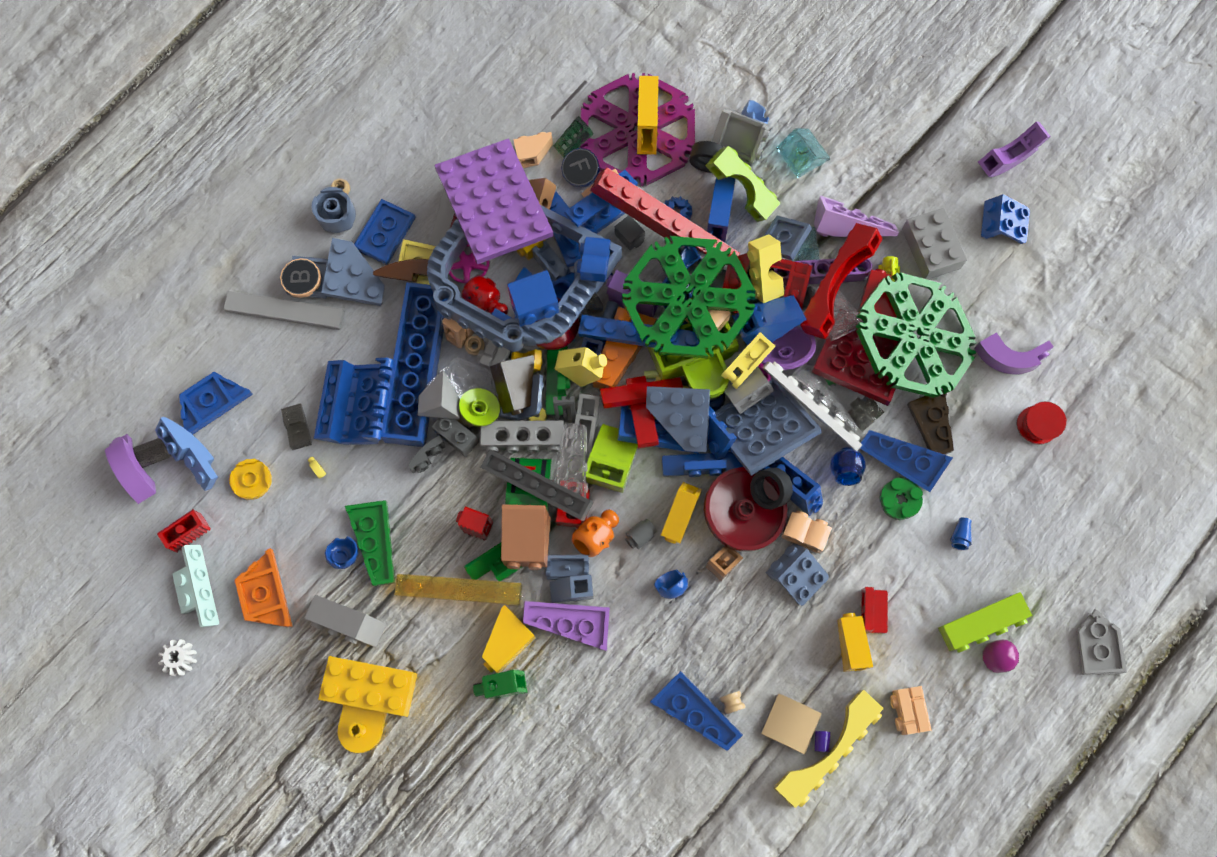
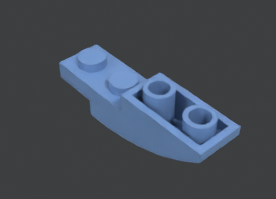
(186, 447)

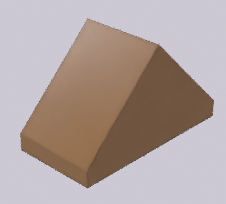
(723, 562)

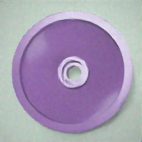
(792, 349)

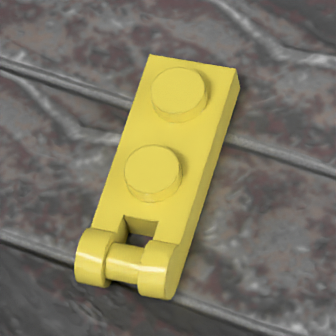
(748, 360)

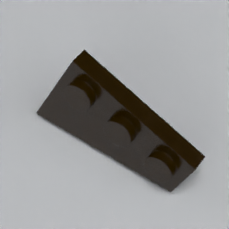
(933, 422)

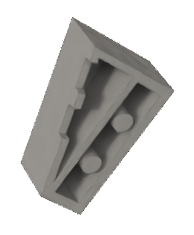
(344, 621)

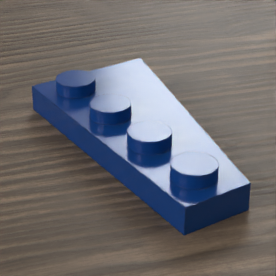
(912, 461)
(689, 705)

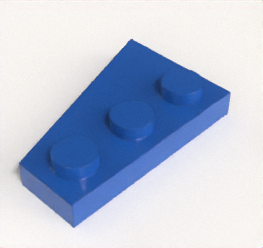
(718, 438)

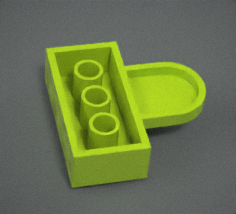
(699, 372)

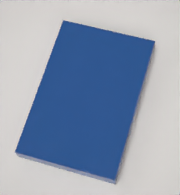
(384, 231)

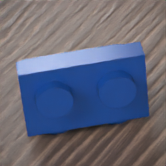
(1005, 217)

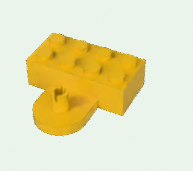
(366, 697)

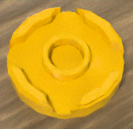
(250, 479)

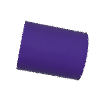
(822, 741)

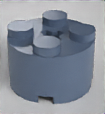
(334, 210)

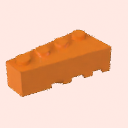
(619, 355)

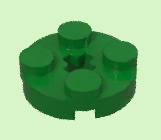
(912, 494)

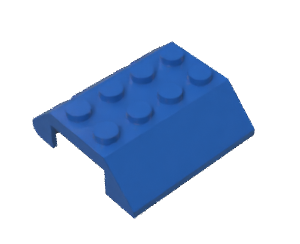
(353, 402)

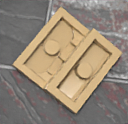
(791, 723)

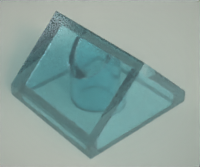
(802, 151)

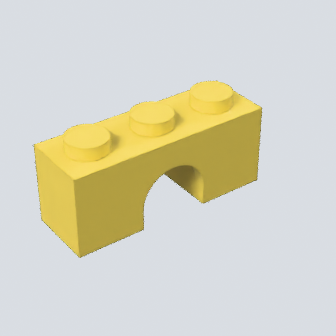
(762, 254)

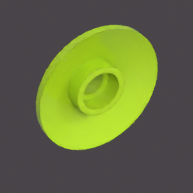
(480, 399)

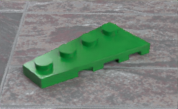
(373, 537)

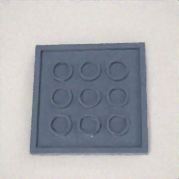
(768, 428)

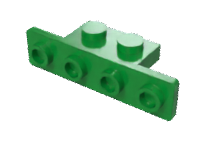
(555, 383)
(489, 562)

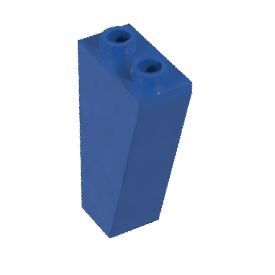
(806, 492)

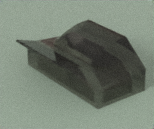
(593, 307)

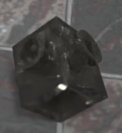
(864, 412)

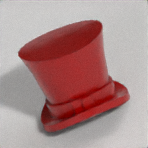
(1041, 422)

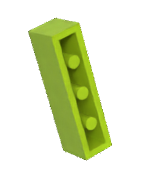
(984, 622)

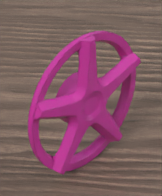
(468, 264)

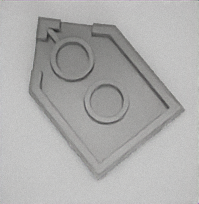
(1100, 646)

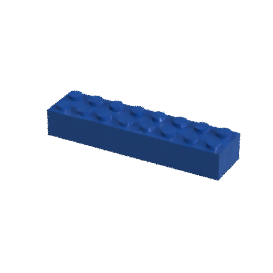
(413, 366)

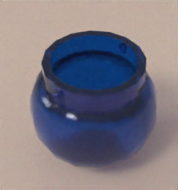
(847, 466)

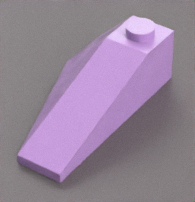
(838, 221)

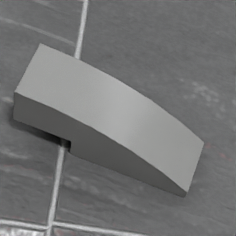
(588, 415)

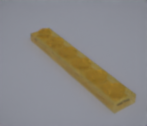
(458, 589)

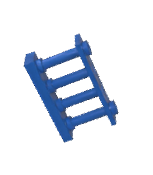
(594, 212)

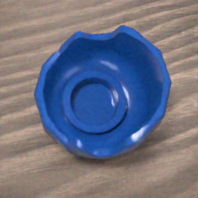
(341, 553)
(671, 584)

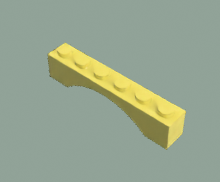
(858, 716)

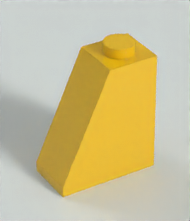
(681, 513)
(506, 641)
(854, 643)

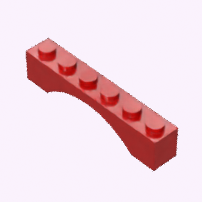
(858, 247)

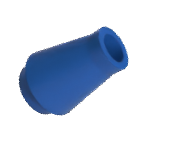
(961, 536)

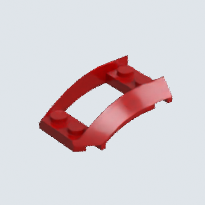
(797, 280)

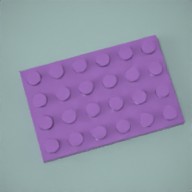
(493, 201)

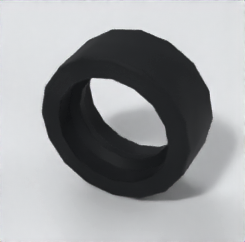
(702, 153)
(759, 494)

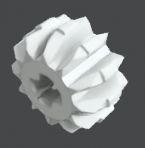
(170, 660)

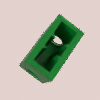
(508, 684)

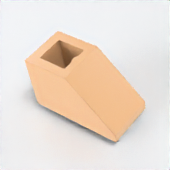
(533, 148)

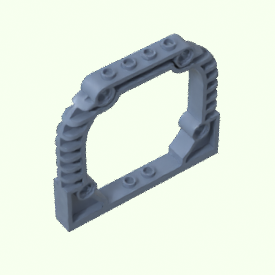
(501, 331)

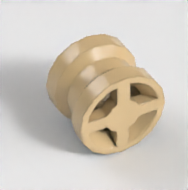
(732, 702)

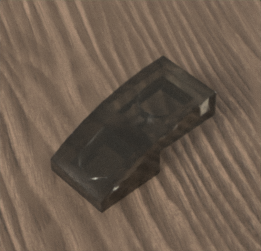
(296, 426)

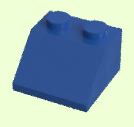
(533, 298)

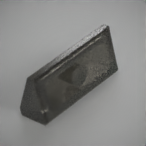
(151, 452)

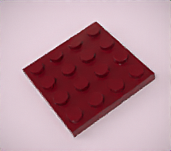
(848, 365)

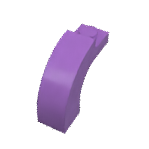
(1011, 155)
(1005, 360)
(128, 470)

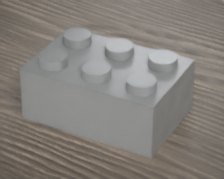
(934, 244)

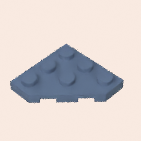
(350, 275)
(682, 413)

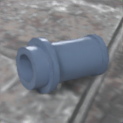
(610, 310)

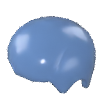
(755, 111)

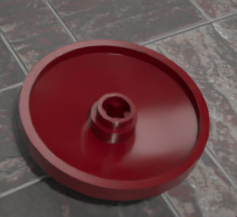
(736, 517)

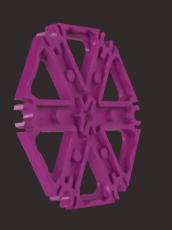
(625, 123)

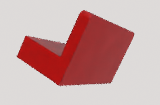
(874, 610)

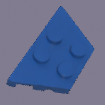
(209, 401)

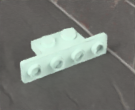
(194, 587)

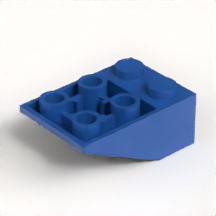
(772, 319)

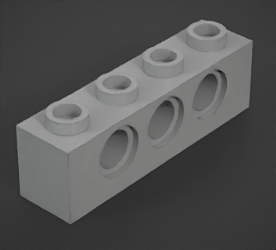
(514, 428)

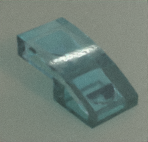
(809, 249)

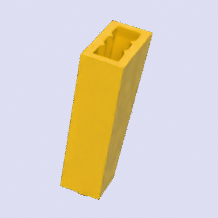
(647, 115)

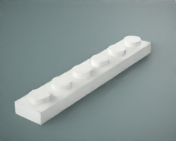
(805, 399)

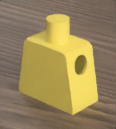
(581, 365)

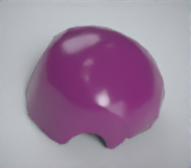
(1000, 656)

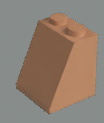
(525, 536)

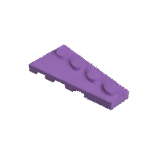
(574, 622)

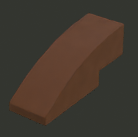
(403, 270)

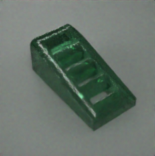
(573, 129)

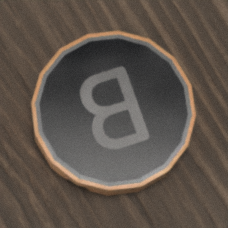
(300, 278)

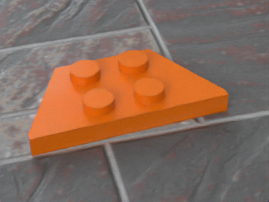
(262, 593)

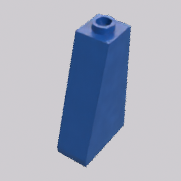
(721, 207)

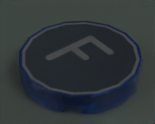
(580, 167)

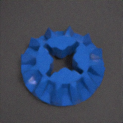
(681, 204)

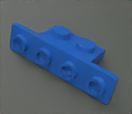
(698, 464)

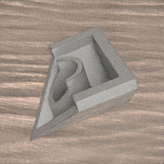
(439, 399)

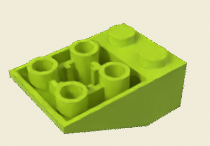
(610, 460)

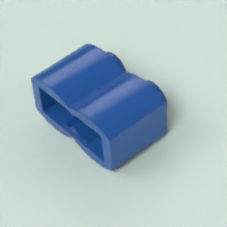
(594, 259)

